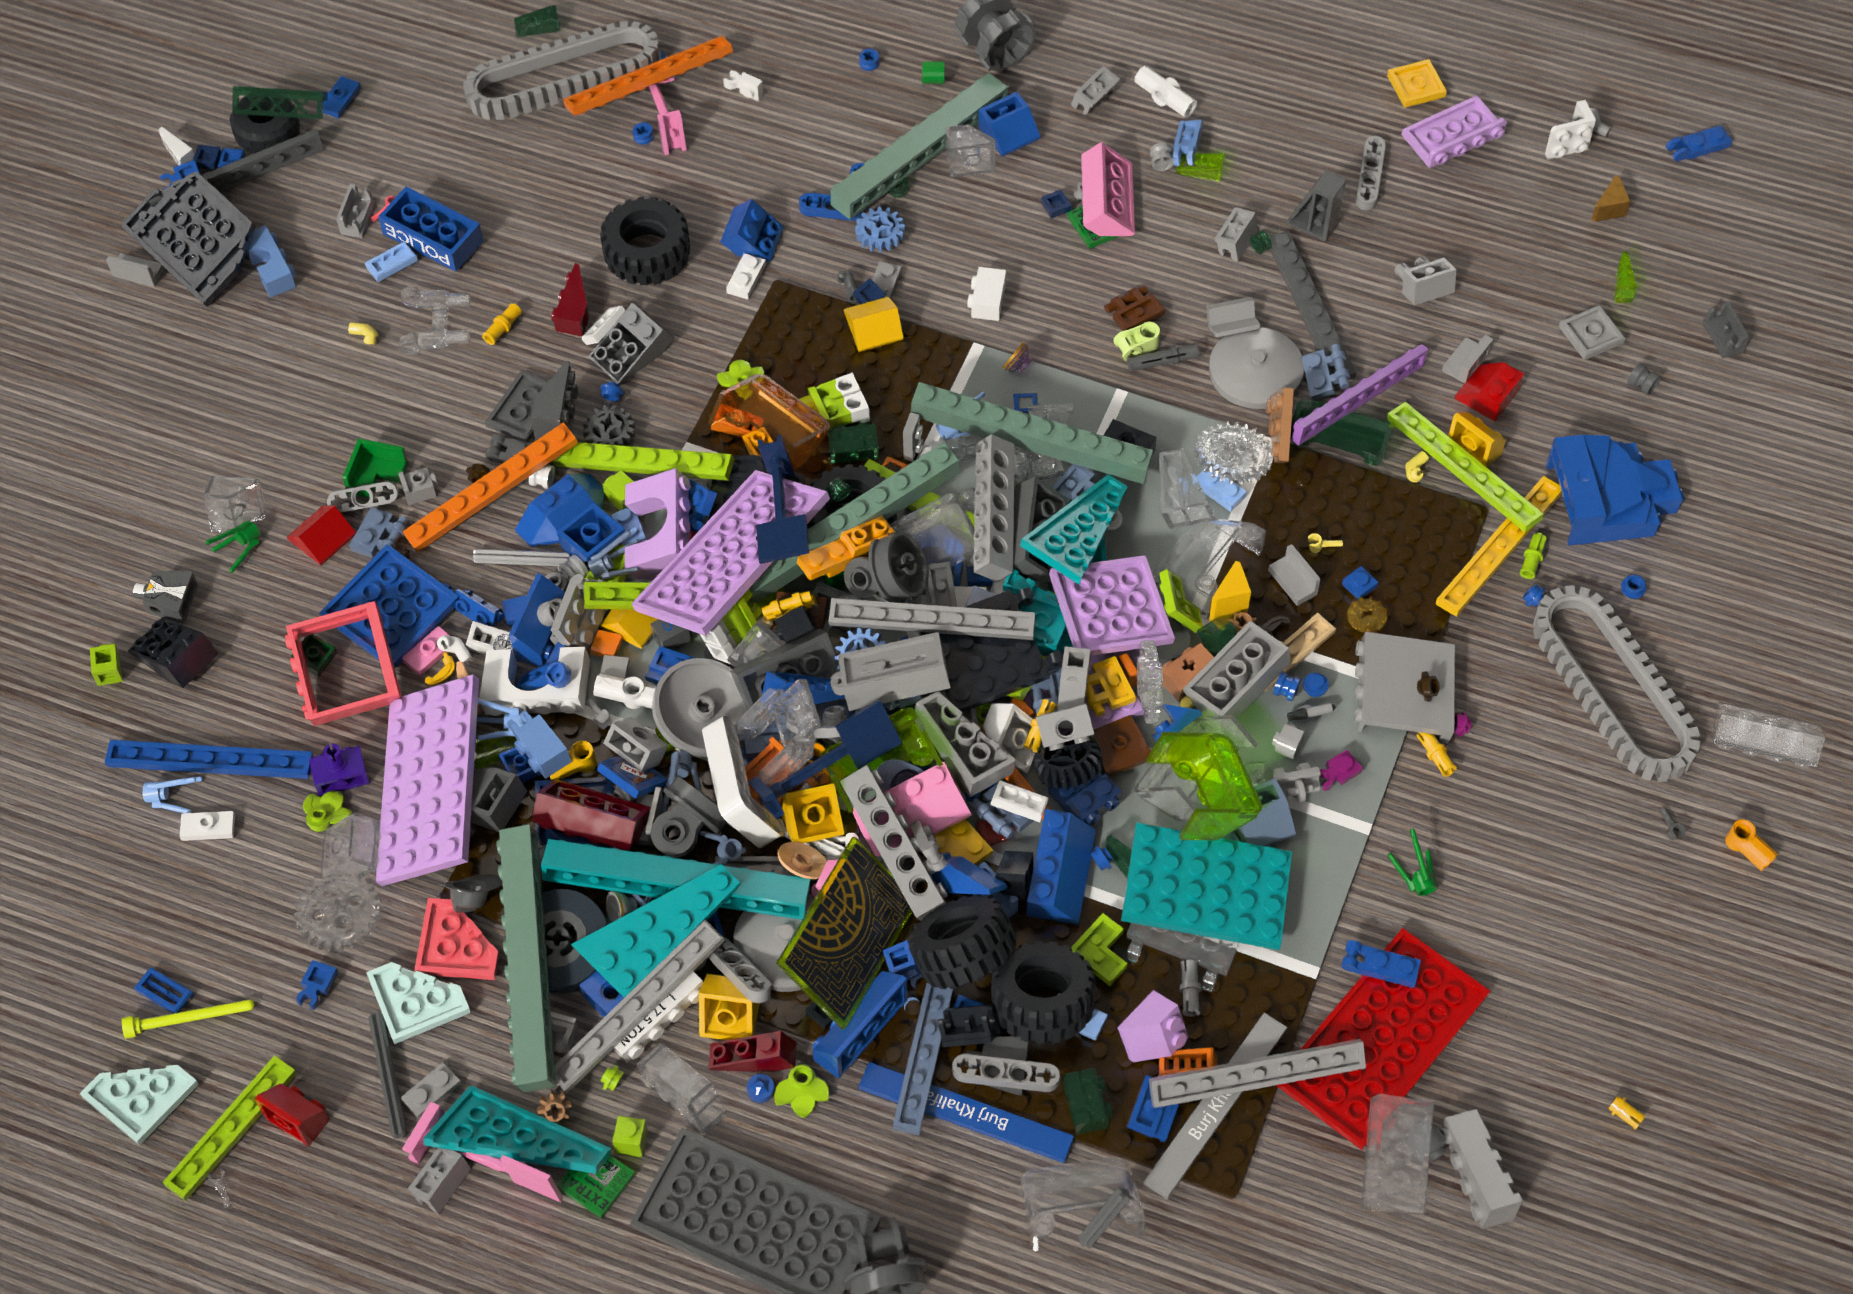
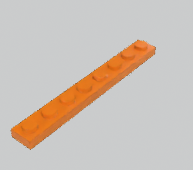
(647, 75)
(490, 487)

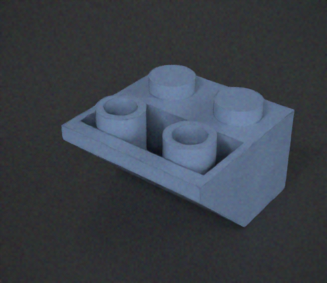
(1273, 821)

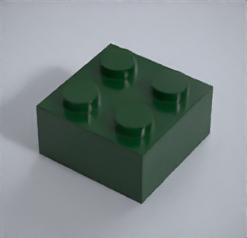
(317, 654)

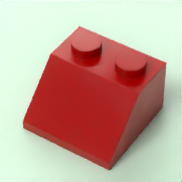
(1491, 389)
(293, 1112)

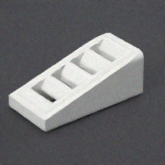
(178, 149)
(484, 631)

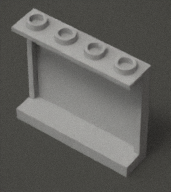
(1389, 679)

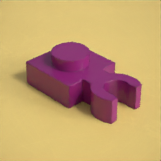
(1340, 768)

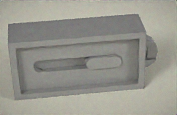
(891, 671)

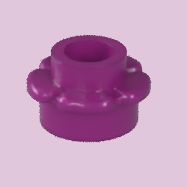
(1461, 724)

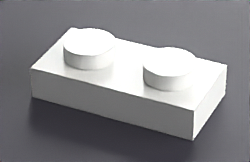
(746, 276)

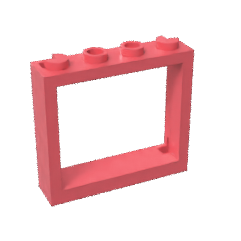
(327, 622)

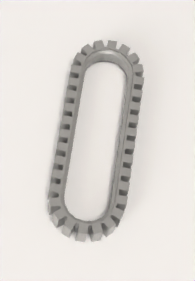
(549, 56)
(1636, 664)

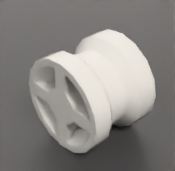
(543, 477)

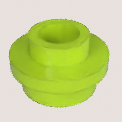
(611, 1077)

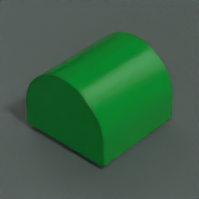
(932, 72)

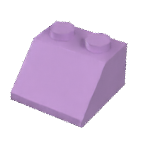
(1153, 1029)

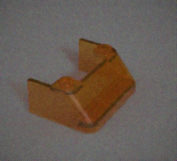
(770, 406)

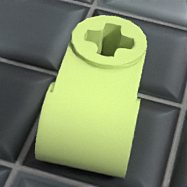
(1137, 340)

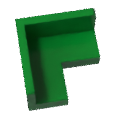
(373, 462)

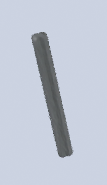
(387, 1075)

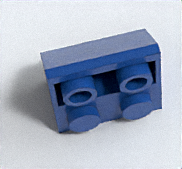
(1008, 123)
(752, 231)

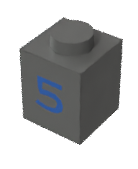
(669, 635)

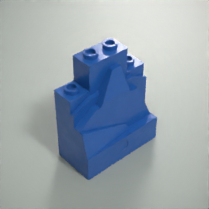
(1612, 489)

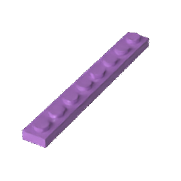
(1359, 394)

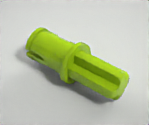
(1533, 556)

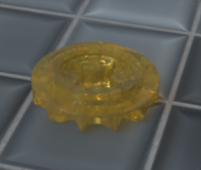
(1368, 623)

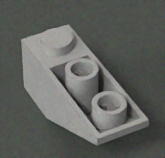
(1073, 680)

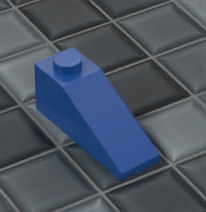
(966, 878)

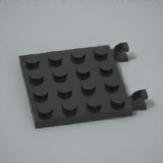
(993, 667)

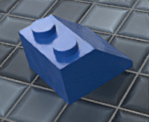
(589, 533)

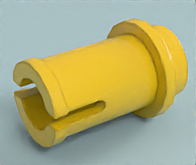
(1626, 1112)

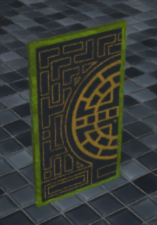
(845, 933)

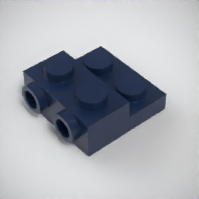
(1089, 800)

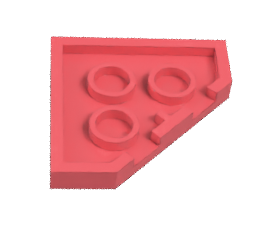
(454, 945)

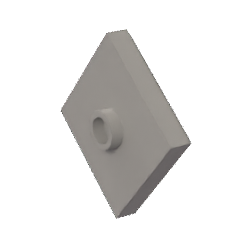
(1592, 332)

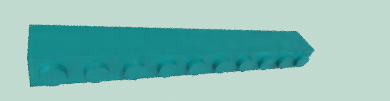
(658, 875)

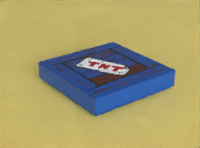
(630, 778)

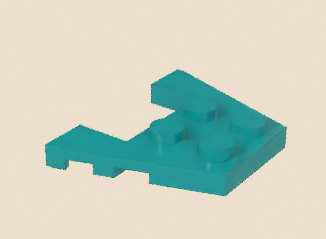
(1049, 621)

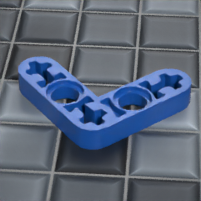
(823, 199)

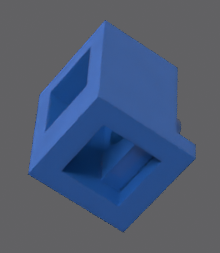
(901, 960)

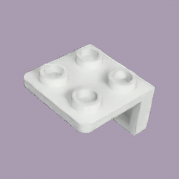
(1572, 136)

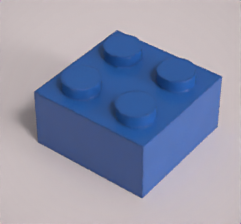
(518, 764)

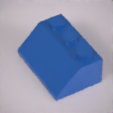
(528, 635)

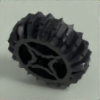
(1069, 765)

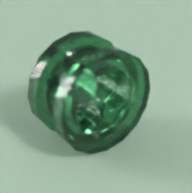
(900, 193)
(1260, 242)
(838, 489)

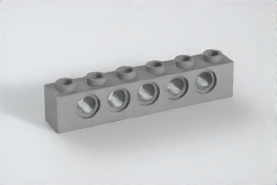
(994, 508)
(856, 787)

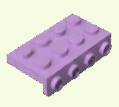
(1454, 131)

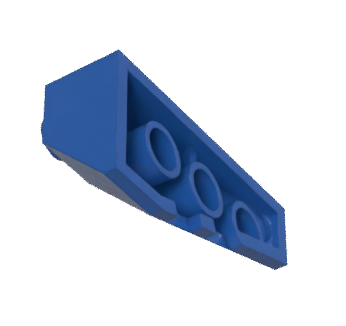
(819, 686)

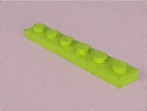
(226, 1131)

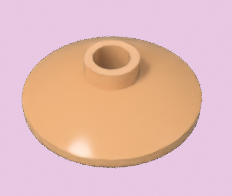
(802, 860)

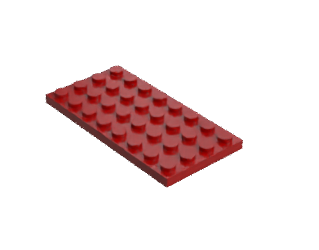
(1400, 1033)

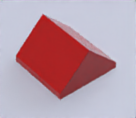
(322, 534)

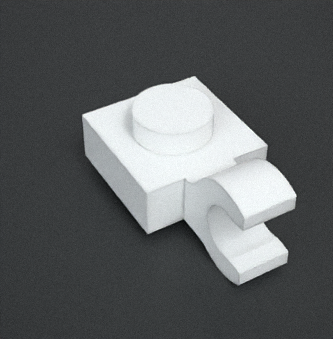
(748, 85)

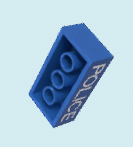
(431, 228)

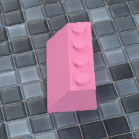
(1107, 192)
(928, 797)

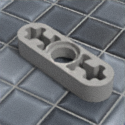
(381, 499)

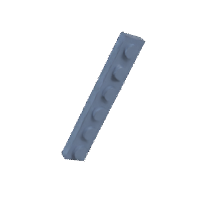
(922, 1061)

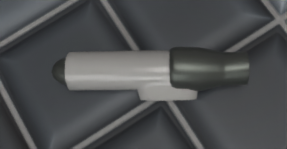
(1308, 711)

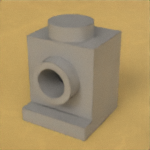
(418, 485)

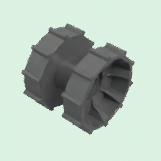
(996, 30)

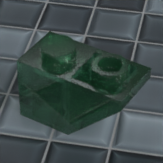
(1216, 635)

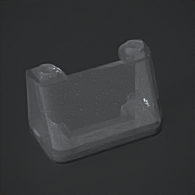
(941, 531)

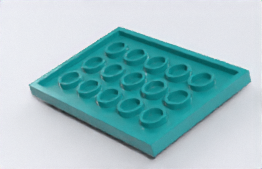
(1207, 887)

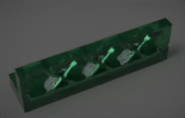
(274, 93)

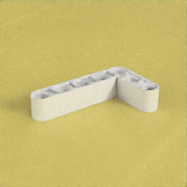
(732, 785)

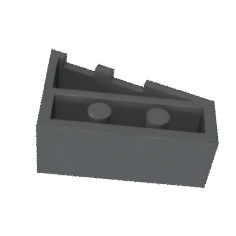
(1320, 208)

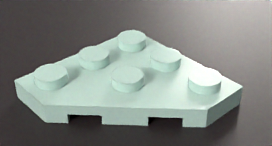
(414, 1000)
(139, 1098)

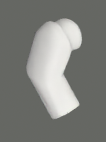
(454, 645)

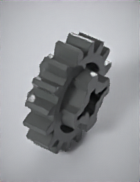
(610, 427)

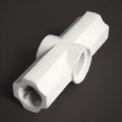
(1166, 91)
(619, 689)

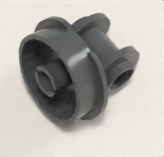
(893, 569)
(688, 815)
(898, 1278)

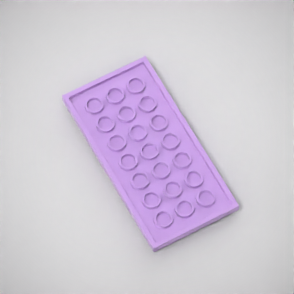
(723, 556)
(428, 781)

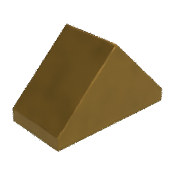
(1613, 202)

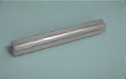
(520, 557)

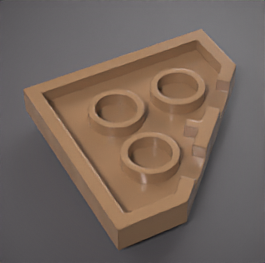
(1280, 418)

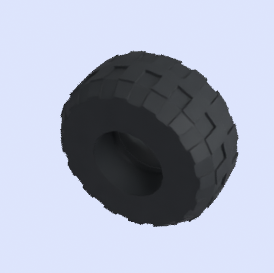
(259, 131)

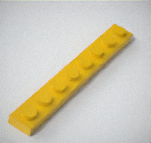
(1494, 552)

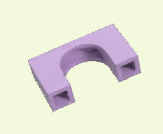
(661, 491)

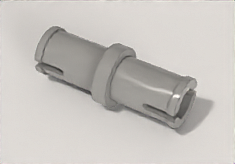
(1190, 988)

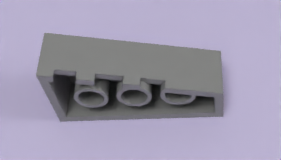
(1480, 1170)

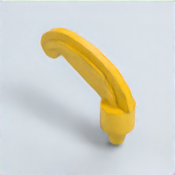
(444, 673)

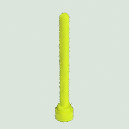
(133, 1026)

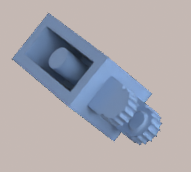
(540, 744)

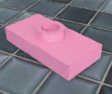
(425, 653)

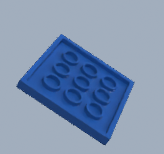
(407, 600)

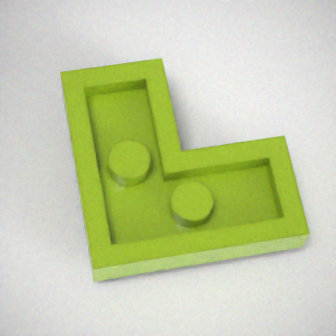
(1176, 604)
(1095, 949)

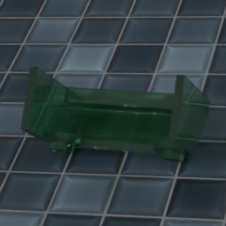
(1352, 433)

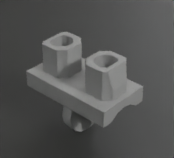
(1298, 782)

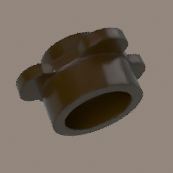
(476, 472)
(1428, 686)

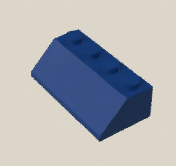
(1060, 868)
(879, 1005)

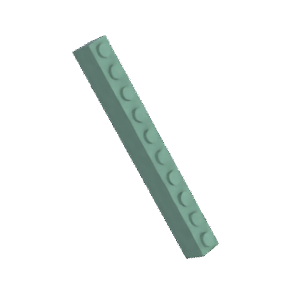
(914, 148)
(1032, 433)
(882, 500)
(526, 959)

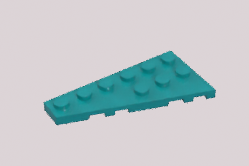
(1075, 532)
(642, 939)
(496, 1128)

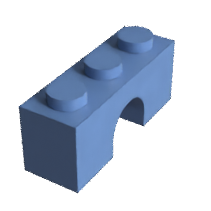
(275, 274)

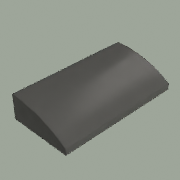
(804, 656)

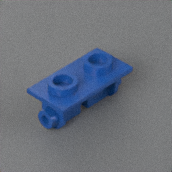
(473, 608)

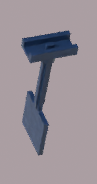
(784, 535)
(863, 737)

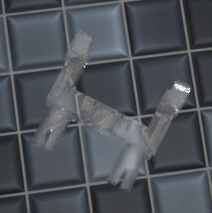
(440, 336)

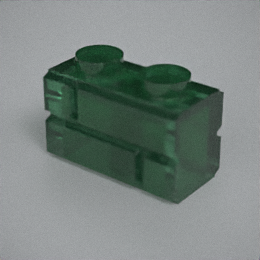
(853, 443)
(1086, 1101)

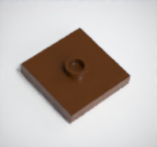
(1121, 746)

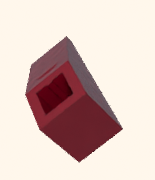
(572, 310)
(754, 1053)

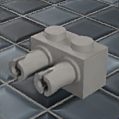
(1426, 279)

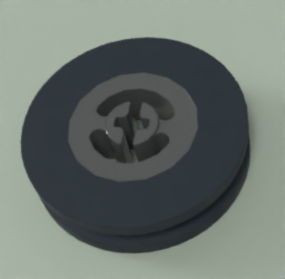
(562, 911)

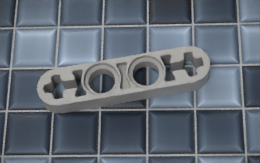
(1370, 173)
(734, 971)
(1006, 1068)

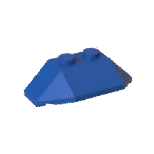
(558, 507)

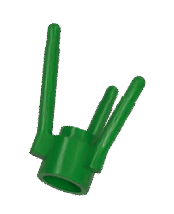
(244, 533)
(1424, 880)

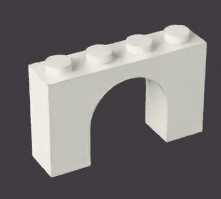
(500, 678)

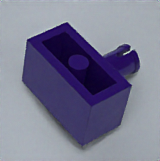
(338, 769)

